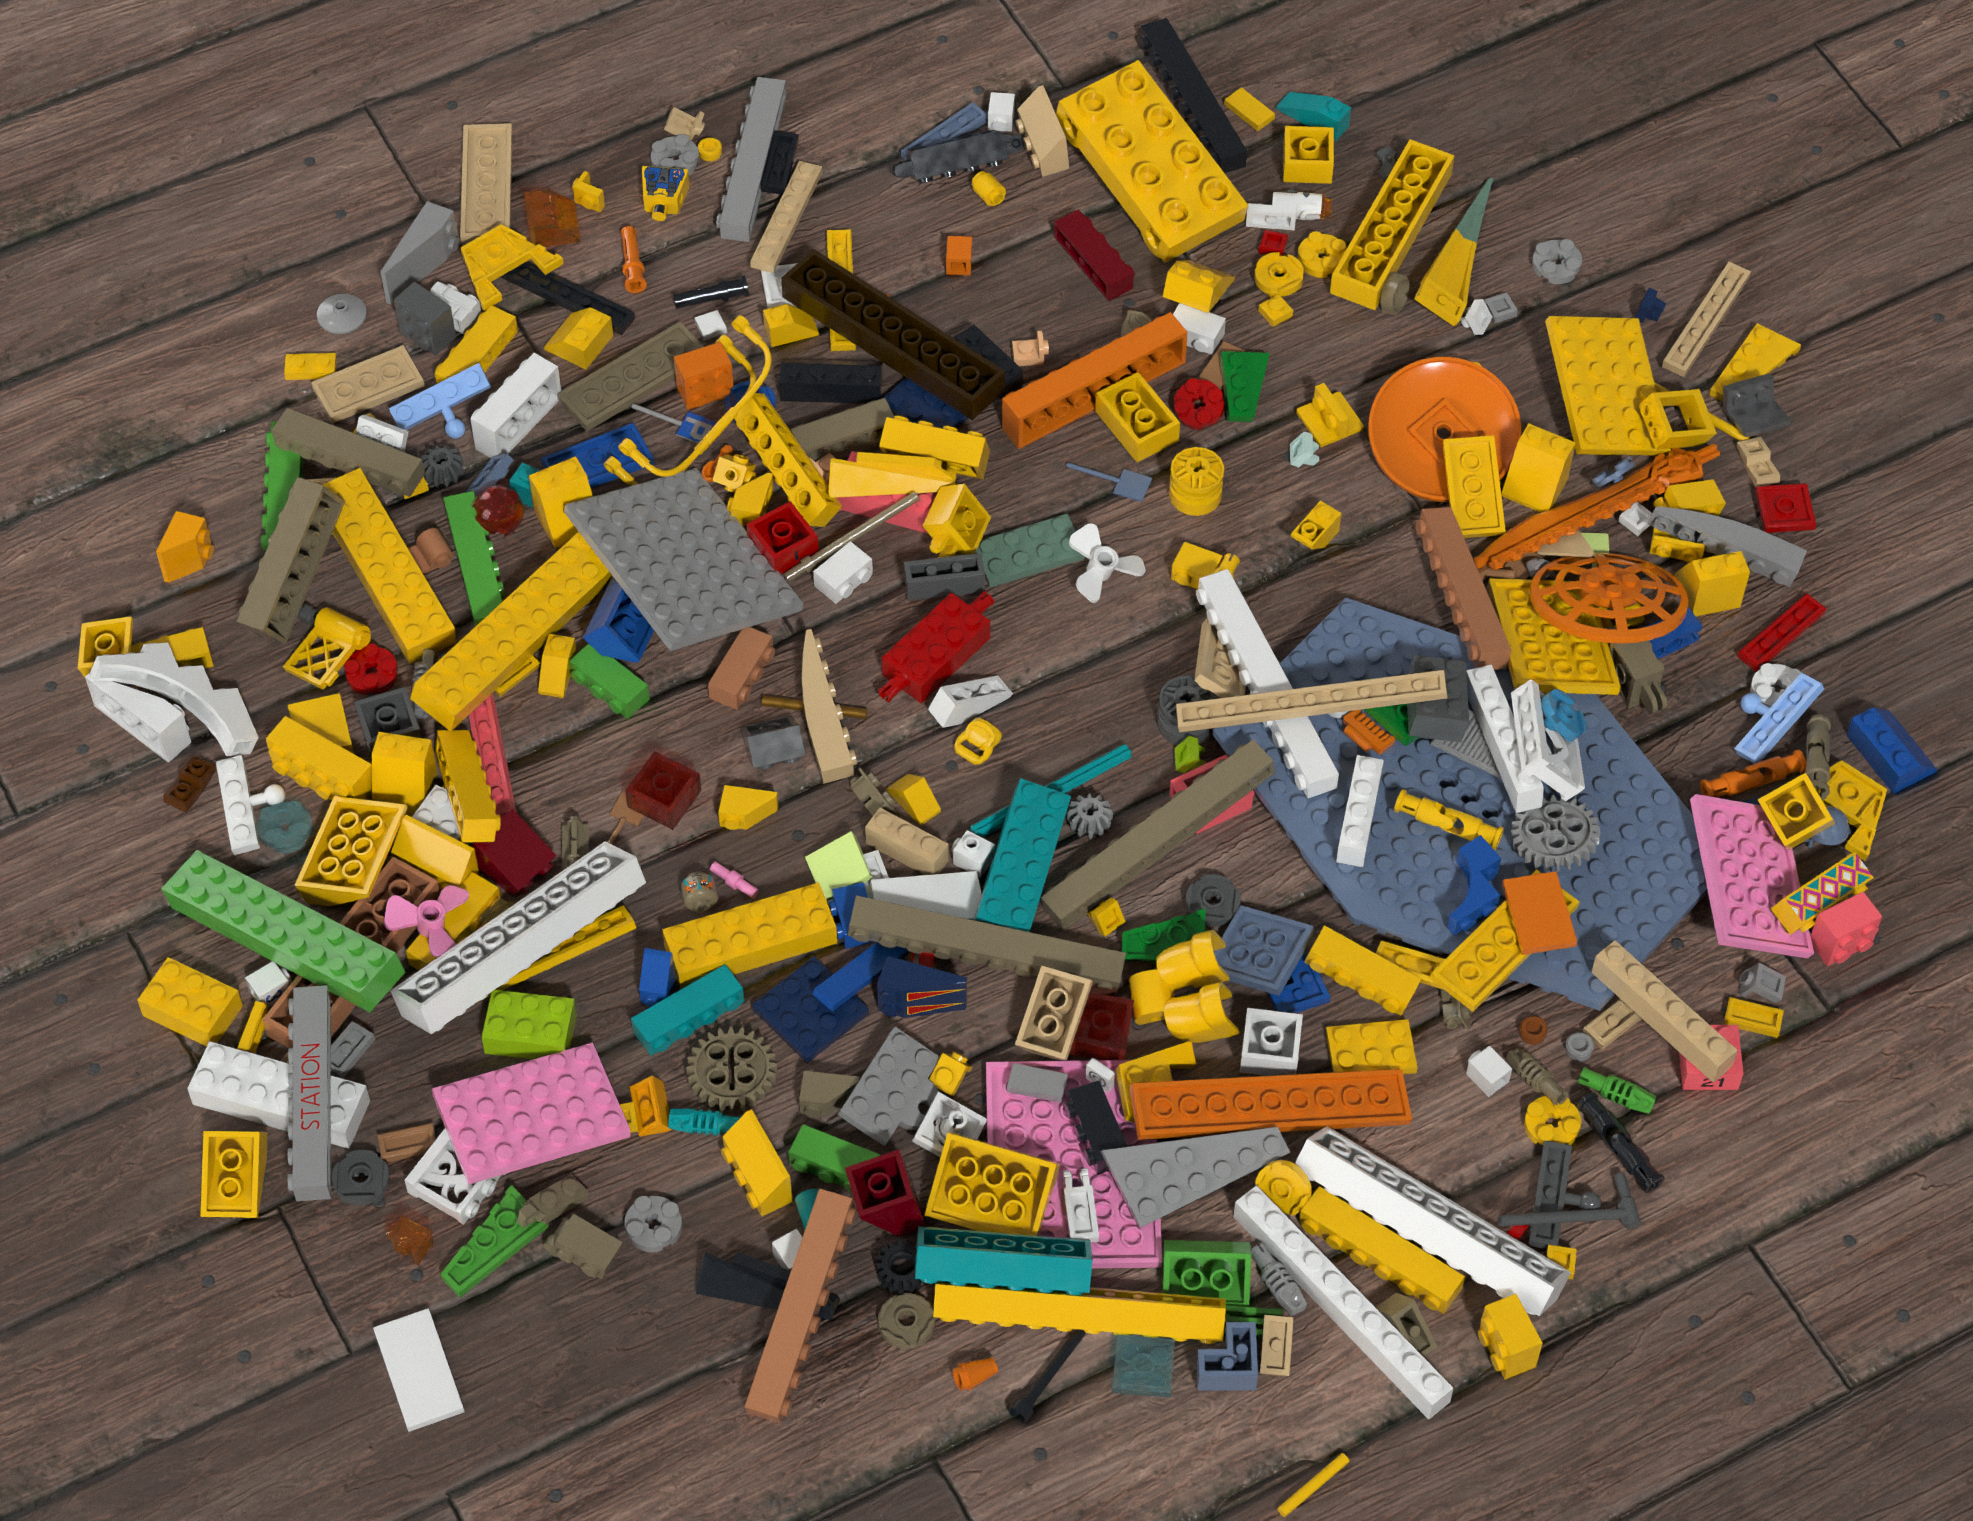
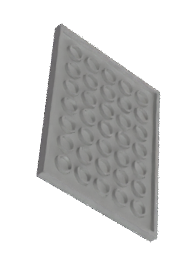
(683, 559)

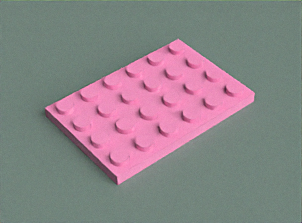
(1746, 876)
(530, 1113)

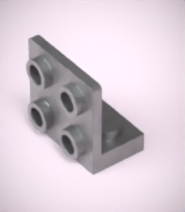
(1753, 407)

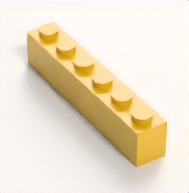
(466, 786)
(1381, 1250)

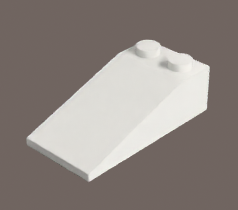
(143, 716)

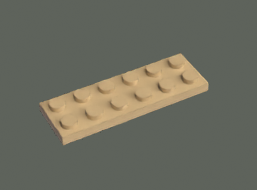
(485, 179)

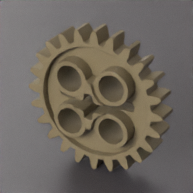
(758, 1068)

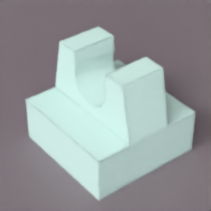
(1302, 450)

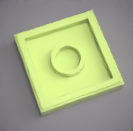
(839, 864)

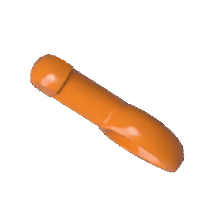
(710, 467)

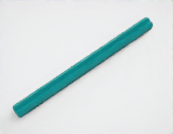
(1061, 785)

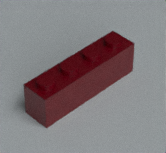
(1094, 255)

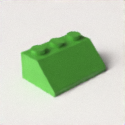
(1208, 1270)

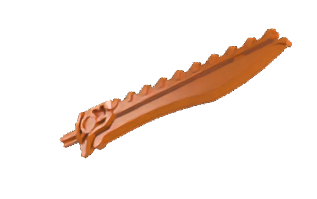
(1550, 525)

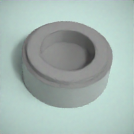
(1579, 1046)

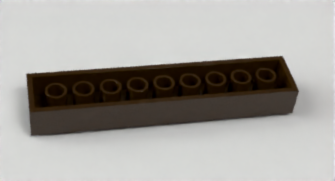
(893, 334)

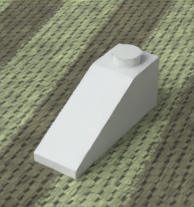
(965, 700)

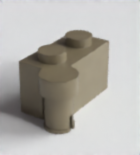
(584, 1246)

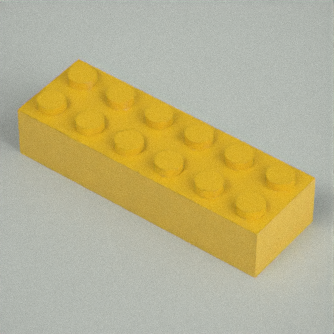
(751, 934)

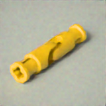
(1438, 815)

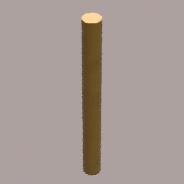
(798, 705)

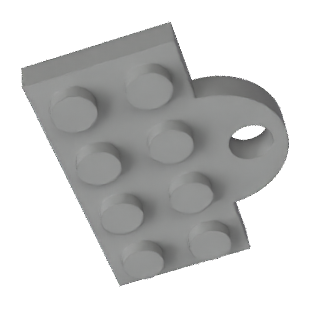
(892, 1088)

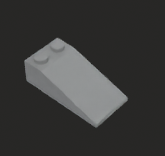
(421, 250)

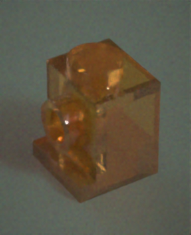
(410, 1239)

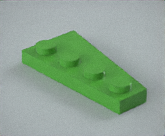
(491, 1244)

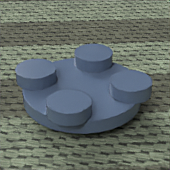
(1616, 475)

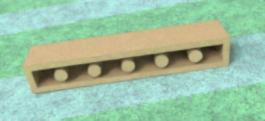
(1664, 1011)

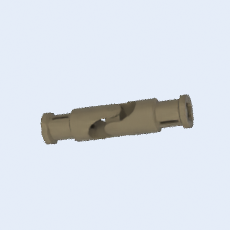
(1817, 752)

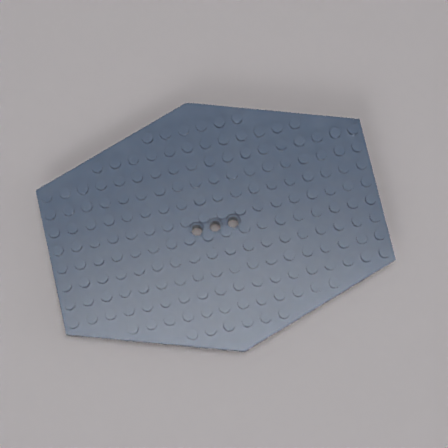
(1410, 882)

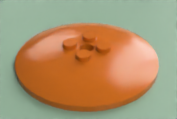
(1432, 397)

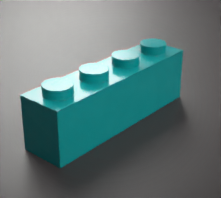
(688, 1010)

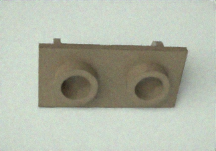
(867, 787)
(574, 841)
(1454, 1012)

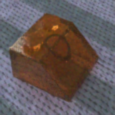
(551, 218)

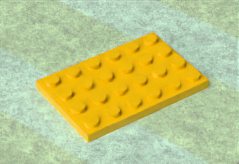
(1603, 382)
(1546, 652)

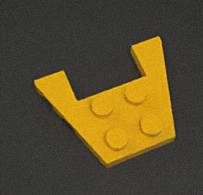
(499, 253)
(1860, 801)
(1152, 1068)

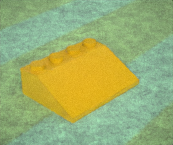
(349, 850)
(991, 1187)

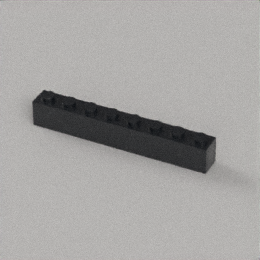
(1192, 95)

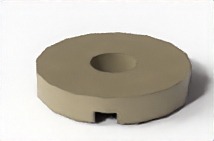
(906, 1336)

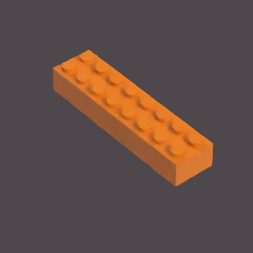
(1072, 389)

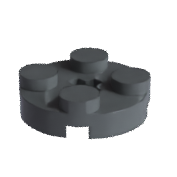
(1220, 887)
(366, 1192)

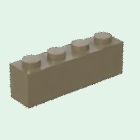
(843, 430)

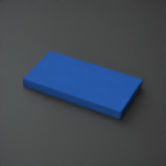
(597, 450)

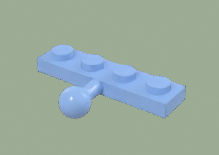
(441, 399)
(1777, 718)

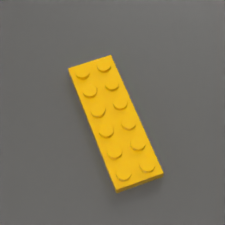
(1485, 957)

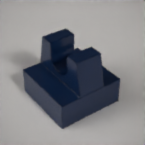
(1650, 306)

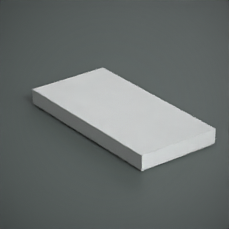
(941, 893)
(418, 1370)

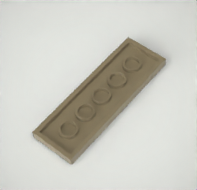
(627, 377)

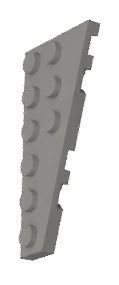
(1177, 1172)

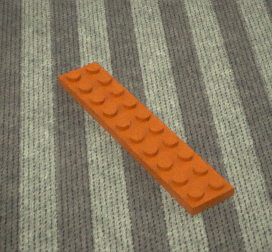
(1264, 1102)

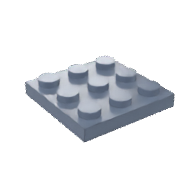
(1262, 949)

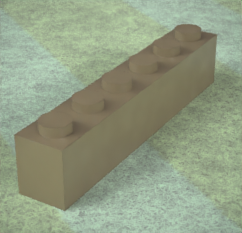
(348, 452)

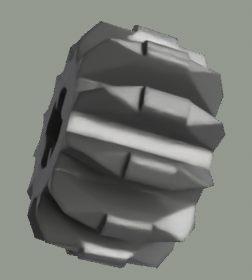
(442, 465)

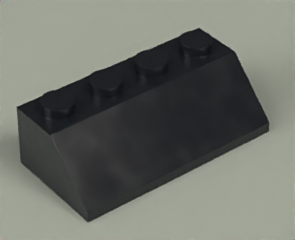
(830, 381)

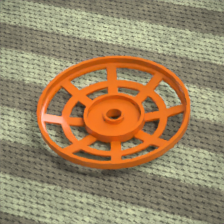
(1612, 589)

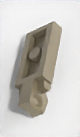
(553, 1201)

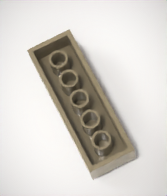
(290, 560)

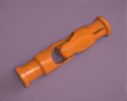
(1750, 777)

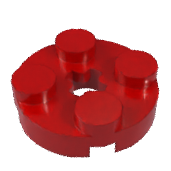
(1204, 416)
(369, 657)

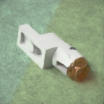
(1287, 208)

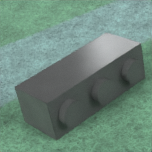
(944, 576)

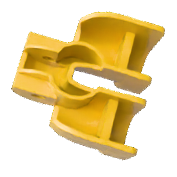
(1193, 1016)

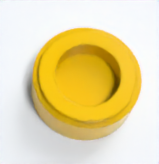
(710, 149)

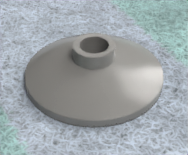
(341, 313)

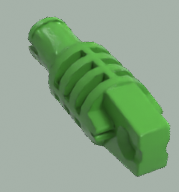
(1618, 1090)

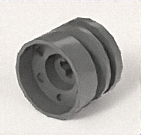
(1177, 691)

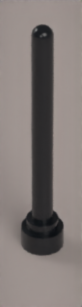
(1025, 1404)

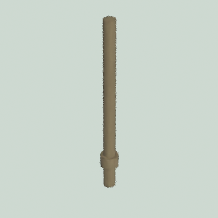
(808, 562)

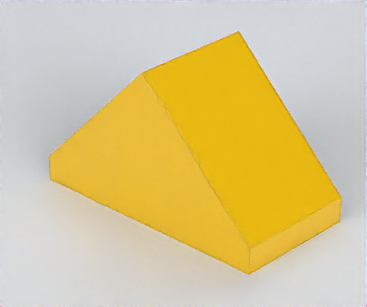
(915, 798)

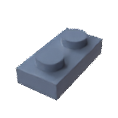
(491, 473)

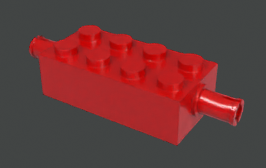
(936, 647)

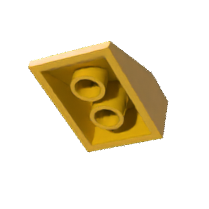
(1196, 285)
(233, 1173)

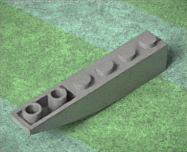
(1721, 536)

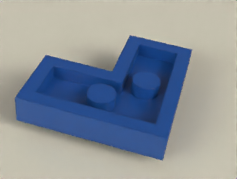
(1304, 992)

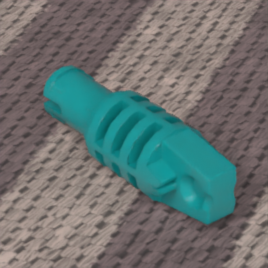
(700, 1121)

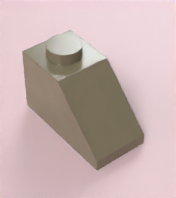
(824, 1092)
(1408, 1320)

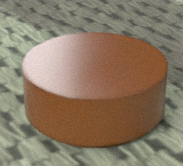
(1533, 1030)

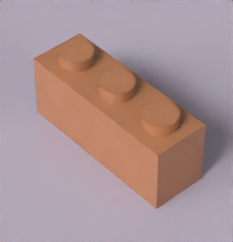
(741, 667)

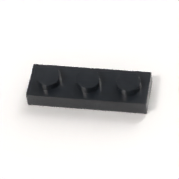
(779, 162)

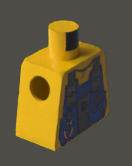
(664, 190)

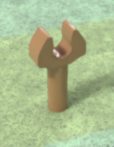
(1486, 572)

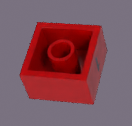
(783, 537)

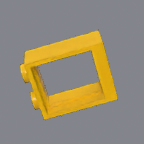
(1694, 413)

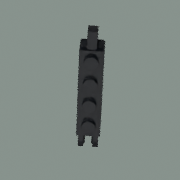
(957, 154)

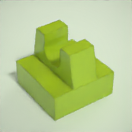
(1188, 755)

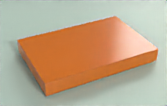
(1539, 913)

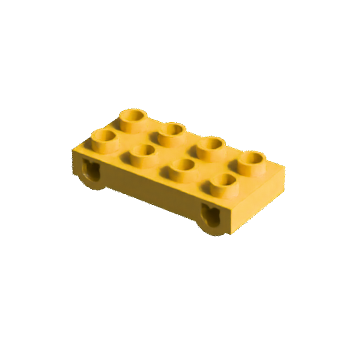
(1151, 161)

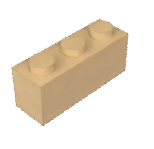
(906, 843)

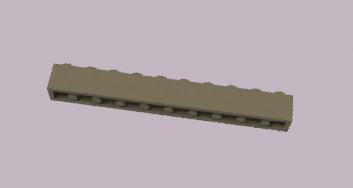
(1157, 834)
(982, 943)

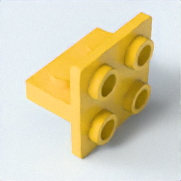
(1329, 417)

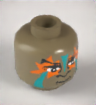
(699, 892)

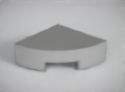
(1535, 565)

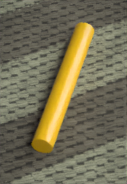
(1313, 1484)

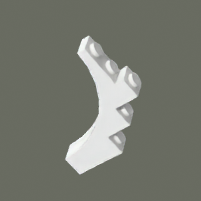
(187, 685)

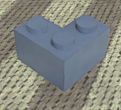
(1231, 1367)

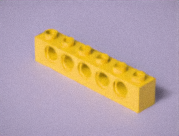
(787, 461)

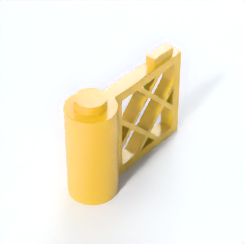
(333, 629)

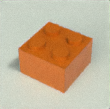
(703, 375)

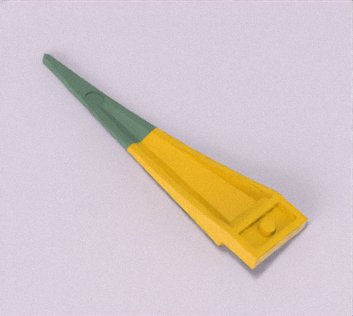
(1448, 279)

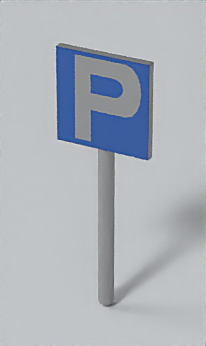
(692, 428)

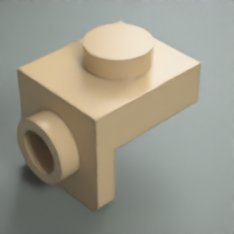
(683, 123)

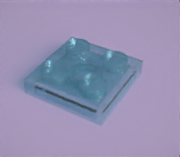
(1143, 1366)

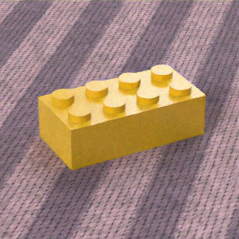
(955, 450)
(318, 762)

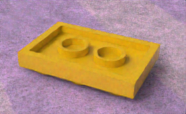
(1372, 1047)

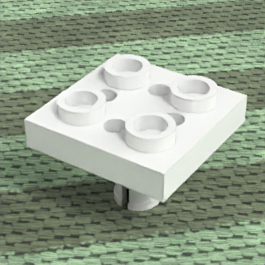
(382, 432)
(952, 1119)

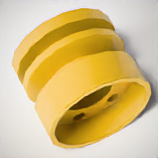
(1196, 481)

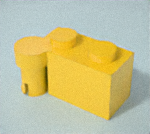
(1693, 496)
(1198, 562)

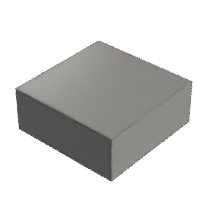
(1501, 307)

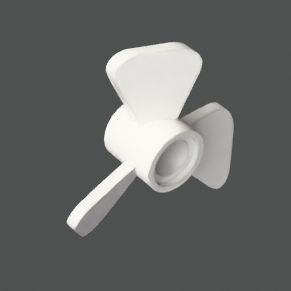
(1088, 543)

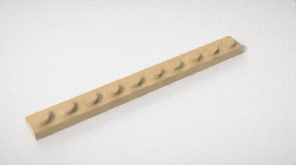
(1311, 701)

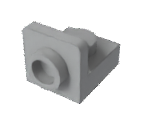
(1763, 982)

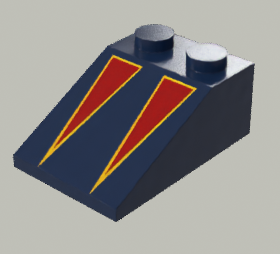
(918, 990)

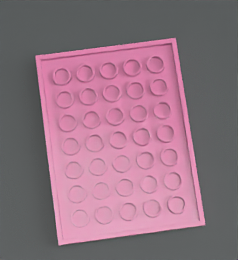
(1045, 1131)

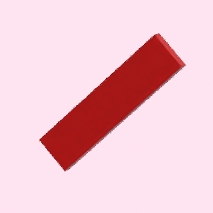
(1781, 632)

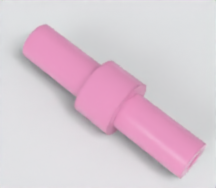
(734, 880)

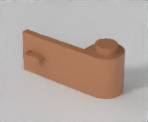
(431, 551)

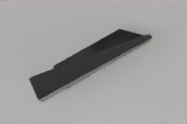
(749, 1282)

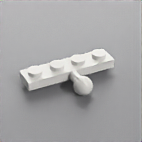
(239, 803)

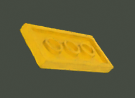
(1474, 485)

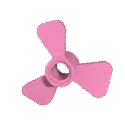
(403, 914)

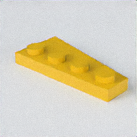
(1757, 356)

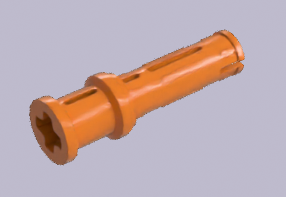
(633, 267)

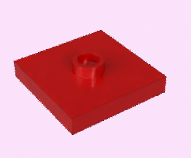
(1785, 508)

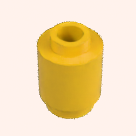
(988, 188)

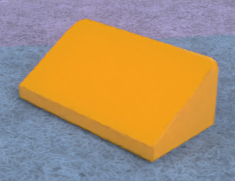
(650, 1106)

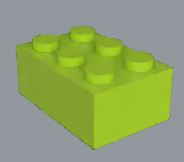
(528, 1024)

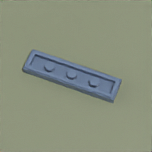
(956, 126)

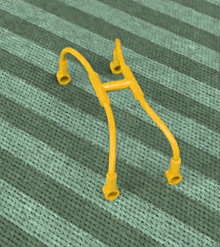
(628, 448)

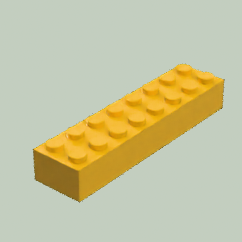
(1392, 223)
(389, 570)

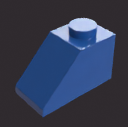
(656, 976)

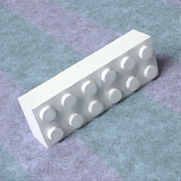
(259, 1092)

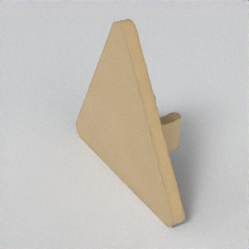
(1568, 546)

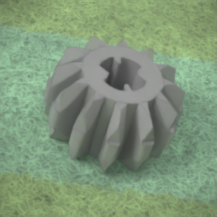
(1090, 816)

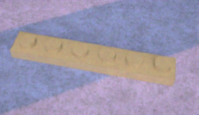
(786, 217)
(1706, 319)

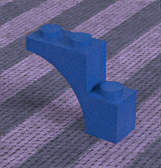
(1479, 866)

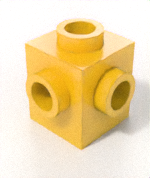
(734, 471)

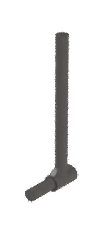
(1625, 1212)

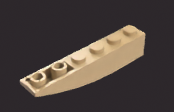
(823, 716)

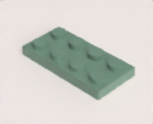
(1028, 550)

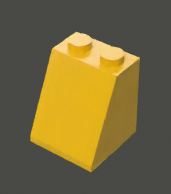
(1538, 469)
(551, 491)
(1715, 582)
(402, 770)

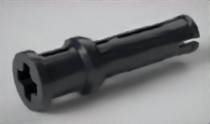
(723, 290)

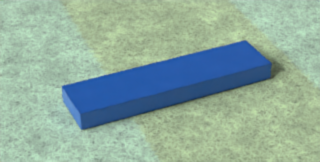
(856, 975)

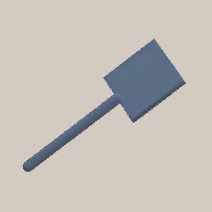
(1129, 485)

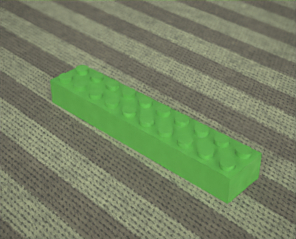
(283, 930)

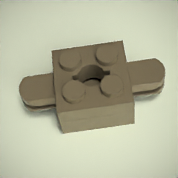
(1639, 675)

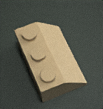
(1043, 133)
(1053, 1013)

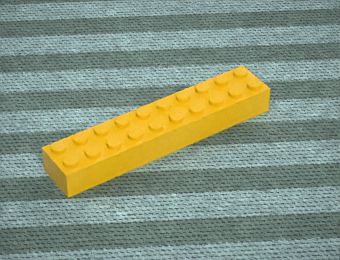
(511, 633)

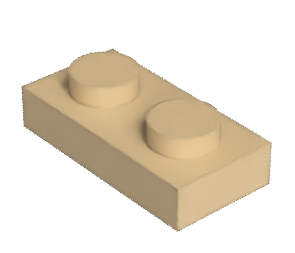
(1276, 1345)

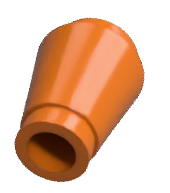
(972, 1373)

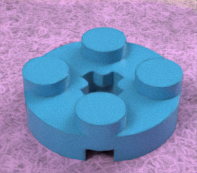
(1562, 716)

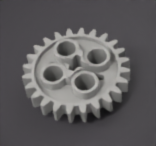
(1556, 834)

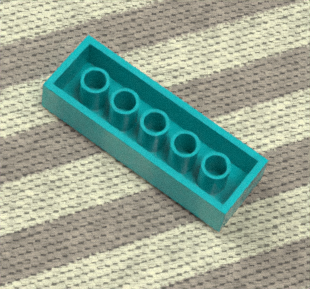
(1022, 856)
(1003, 1260)

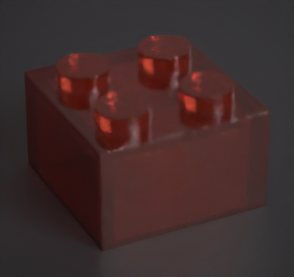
(663, 790)
(1103, 1028)

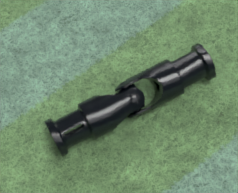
(1631, 1157)

